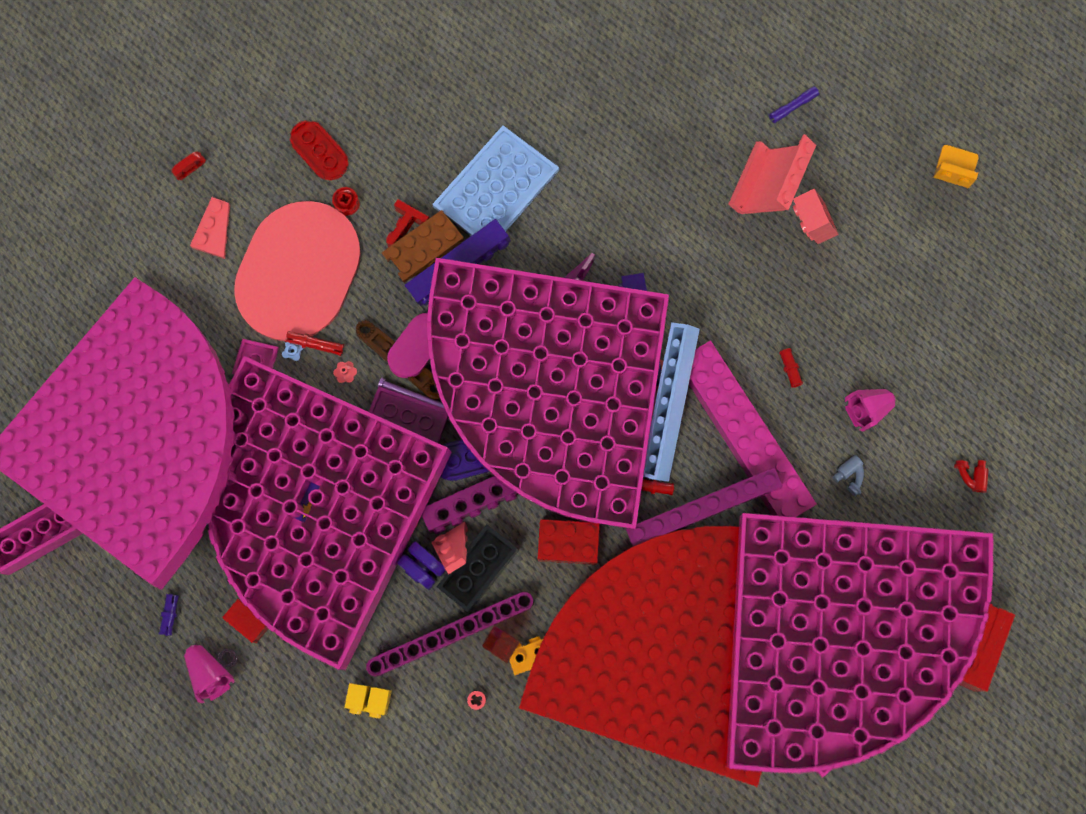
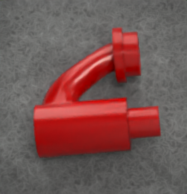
(980, 475)

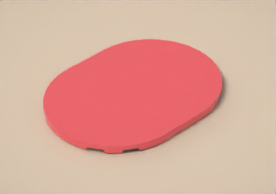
(297, 270)

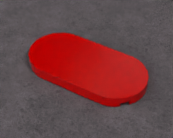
(319, 150)

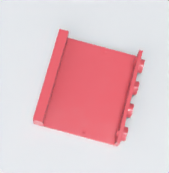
(771, 177)

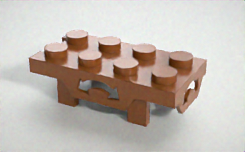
(423, 246)

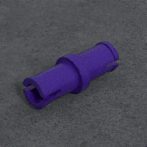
(168, 615)

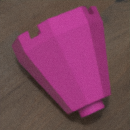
(870, 405)

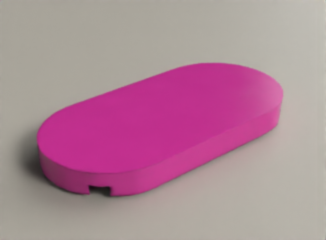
(410, 351)

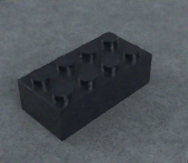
(484, 563)

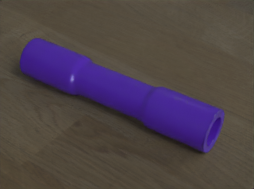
(804, 98)

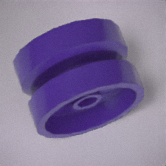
(420, 567)

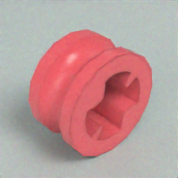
(475, 706)

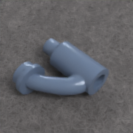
(852, 465)

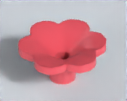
(348, 374)

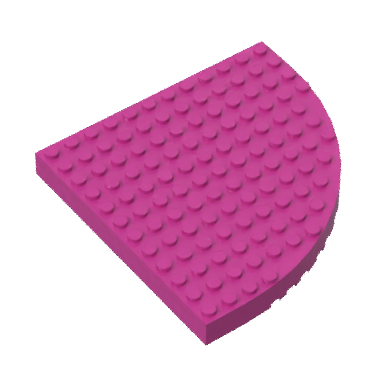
(549, 382)
(130, 435)
(325, 575)
(848, 636)

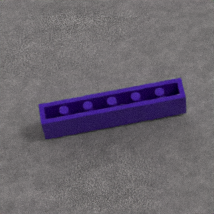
(474, 250)

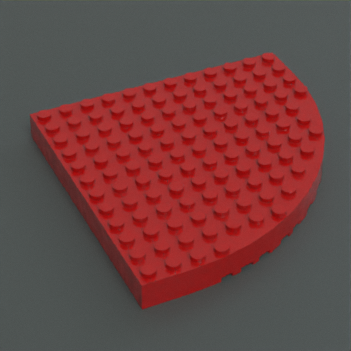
(649, 650)

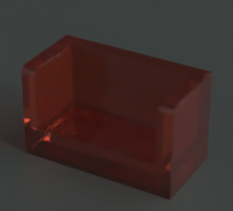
(500, 644)

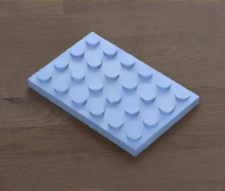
(496, 184)

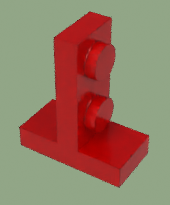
(404, 223)

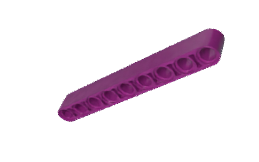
(440, 634)

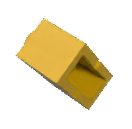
(357, 700)

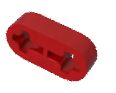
(188, 165)

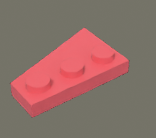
(212, 230)

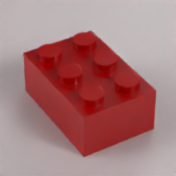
(568, 542)

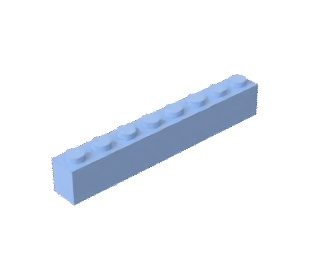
(670, 401)

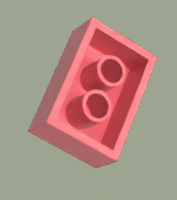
(815, 217)

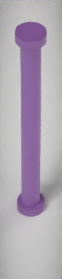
(383, 383)

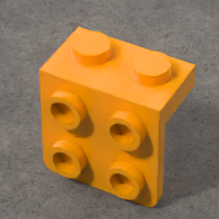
(956, 166)

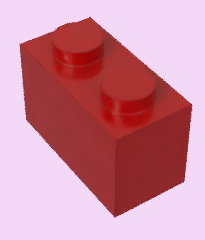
(245, 622)

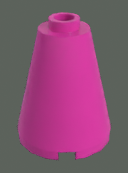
(206, 674)

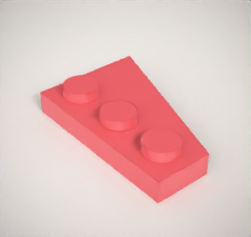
(452, 547)

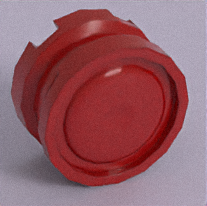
(346, 201)

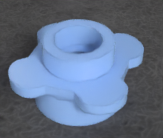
(292, 355)

